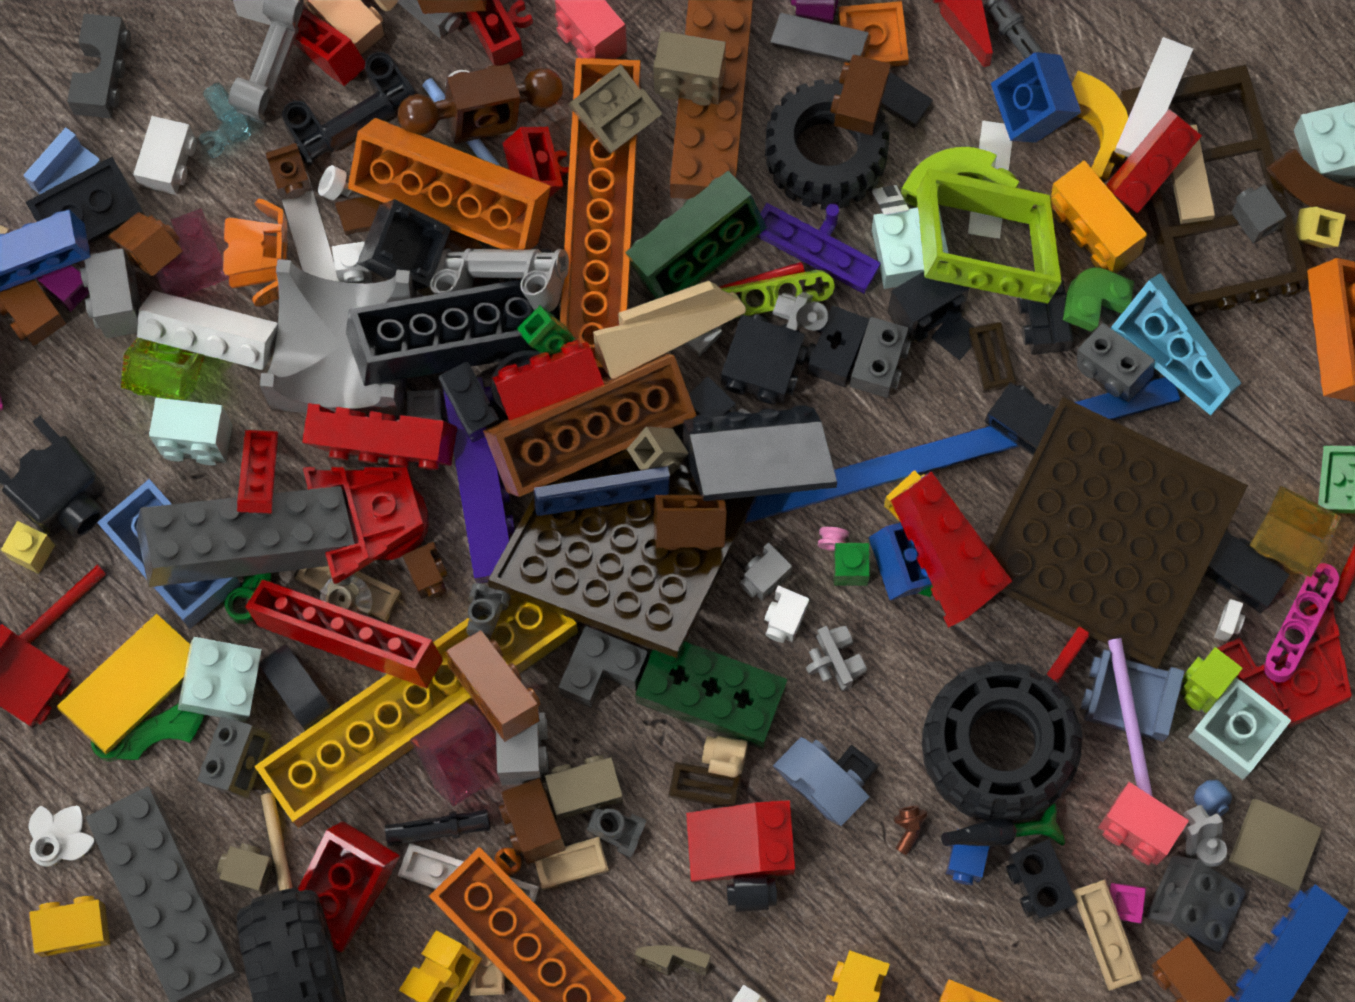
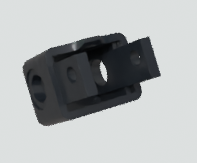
(55, 487)

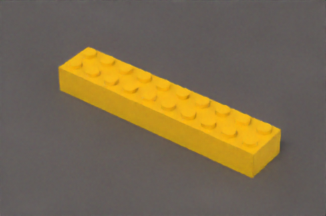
(383, 718)

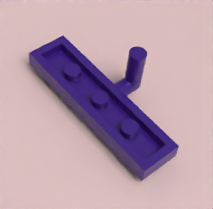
(818, 247)

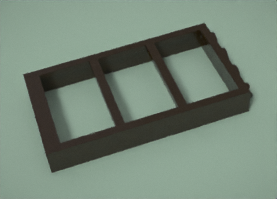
(1255, 291)

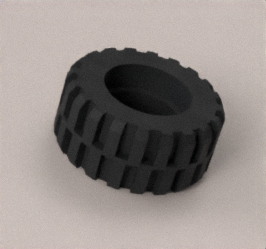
(810, 180)

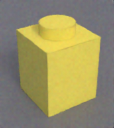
(1319, 227)
(28, 547)

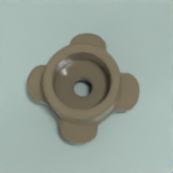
(348, 591)

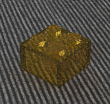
(1295, 531)

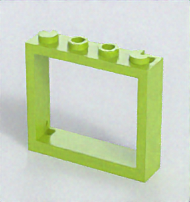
(995, 201)

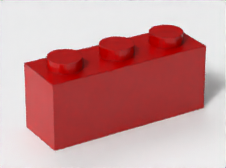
(1153, 161)
(547, 379)

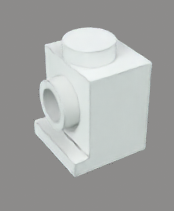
(346, 265)
(785, 615)

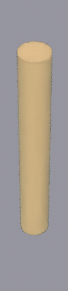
(276, 841)

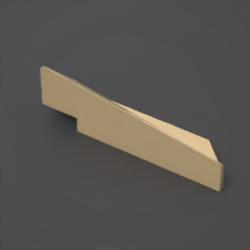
(663, 326)

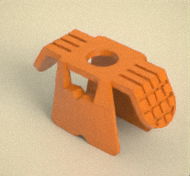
(254, 256)

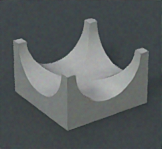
(312, 347)

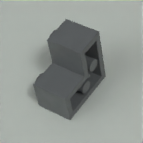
(598, 658)

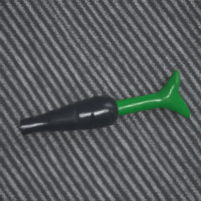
(1003, 831)

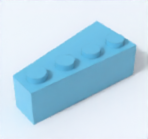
(1181, 350)

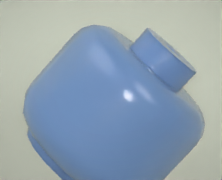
(1213, 797)

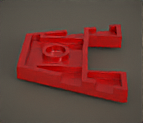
(381, 510)
(1317, 682)

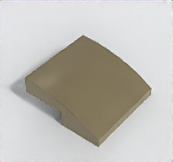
(615, 109)
(1275, 845)
(663, 956)

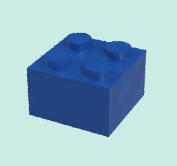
(1035, 97)

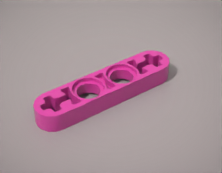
(1301, 622)

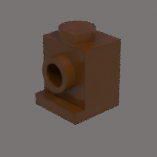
(288, 172)
(426, 571)

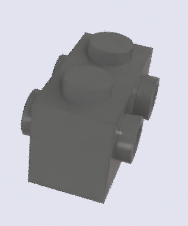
(879, 357)
(1115, 363)
(232, 757)

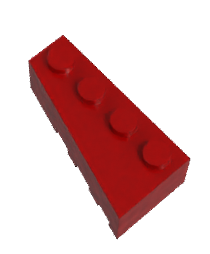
(380, 436)
(949, 549)

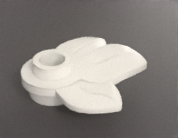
(61, 831)

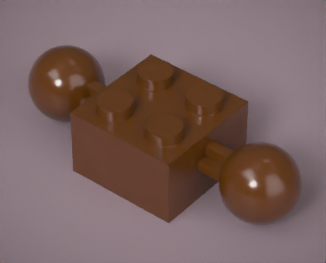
(481, 102)

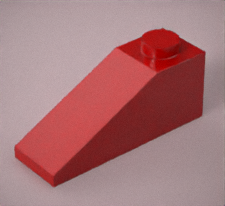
(970, 24)
(328, 48)

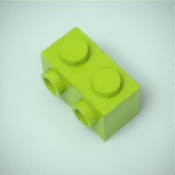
(1208, 680)

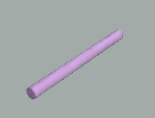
(1129, 715)

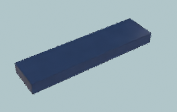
(601, 491)

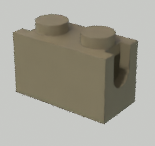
(583, 787)

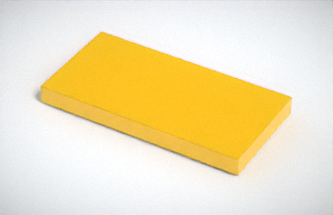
(128, 684)

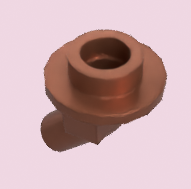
(911, 820)

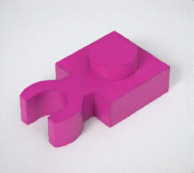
(1129, 901)

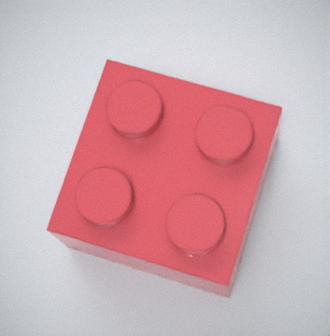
(591, 28)
(1142, 825)

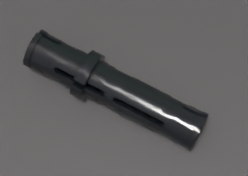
(443, 826)

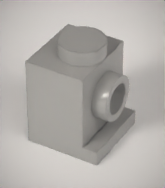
(765, 573)

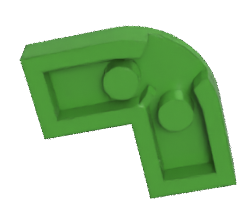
(1093, 289)

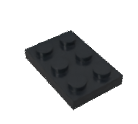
(95, 196)

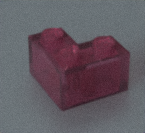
(200, 261)
(449, 747)

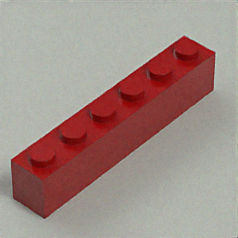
(345, 633)

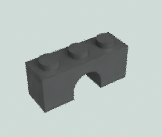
(97, 91)

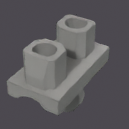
(801, 311)
(844, 671)
(1204, 837)

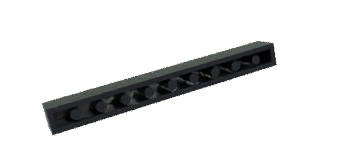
(1234, 564)

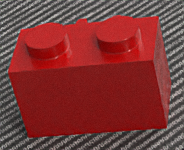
(498, 32)
(532, 154)

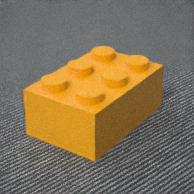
(1096, 219)

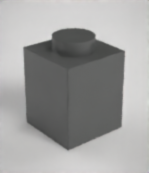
(1258, 213)

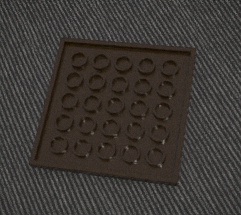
(1112, 531)
(606, 566)

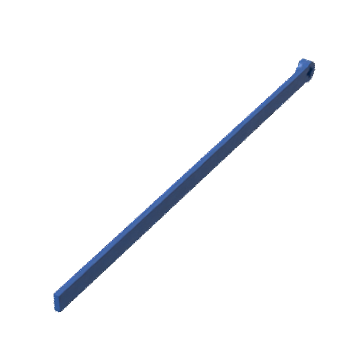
(948, 453)

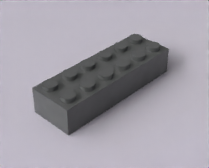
(217, 542)
(162, 896)

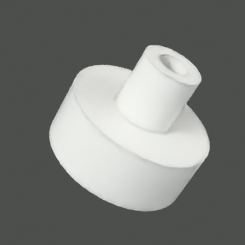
(333, 183)

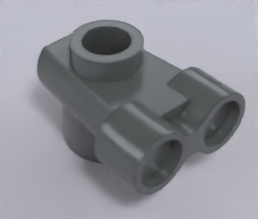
(485, 609)
(624, 830)

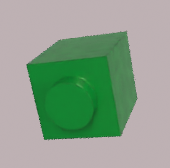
(851, 564)

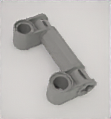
(252, 96)
(541, 272)

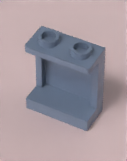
(1153, 693)

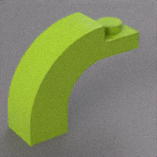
(961, 161)

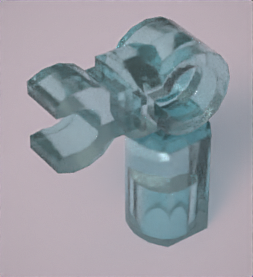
(234, 126)

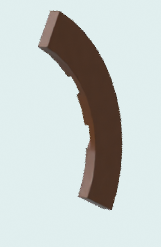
(1310, 186)
(358, 215)

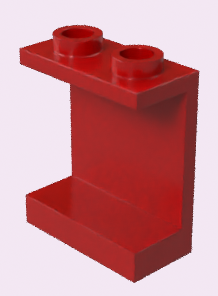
(28, 679)

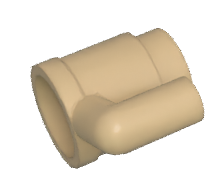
(725, 755)

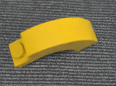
(1106, 115)

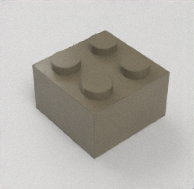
(689, 68)

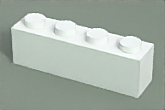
(207, 330)

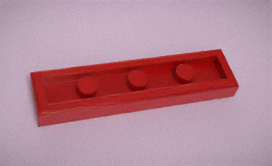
(257, 471)

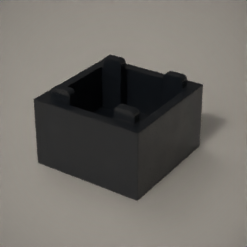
(404, 241)
(926, 304)

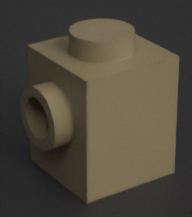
(657, 448)
(245, 868)

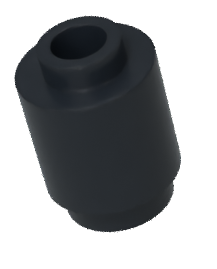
(752, 893)

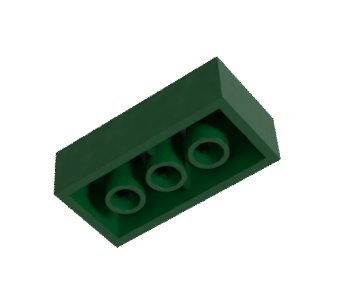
(697, 237)
(718, 712)

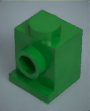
(545, 332)

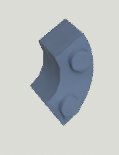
(822, 780)

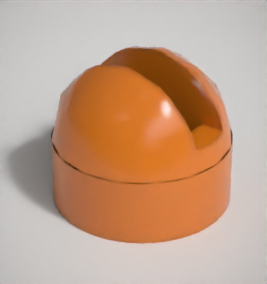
(503, 865)

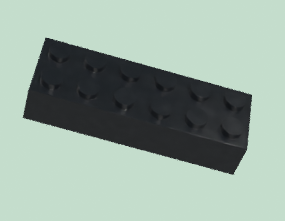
(438, 332)

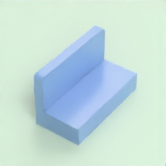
(59, 162)

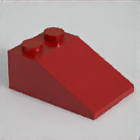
(741, 841)
(347, 878)

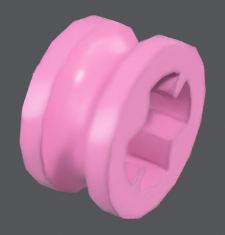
(830, 536)

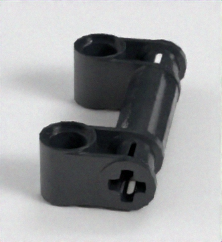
(318, 139)

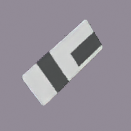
(890, 199)

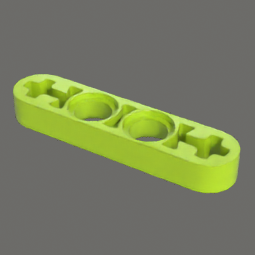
(771, 286)

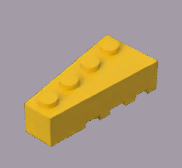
(858, 979)

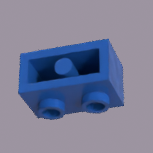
(898, 562)

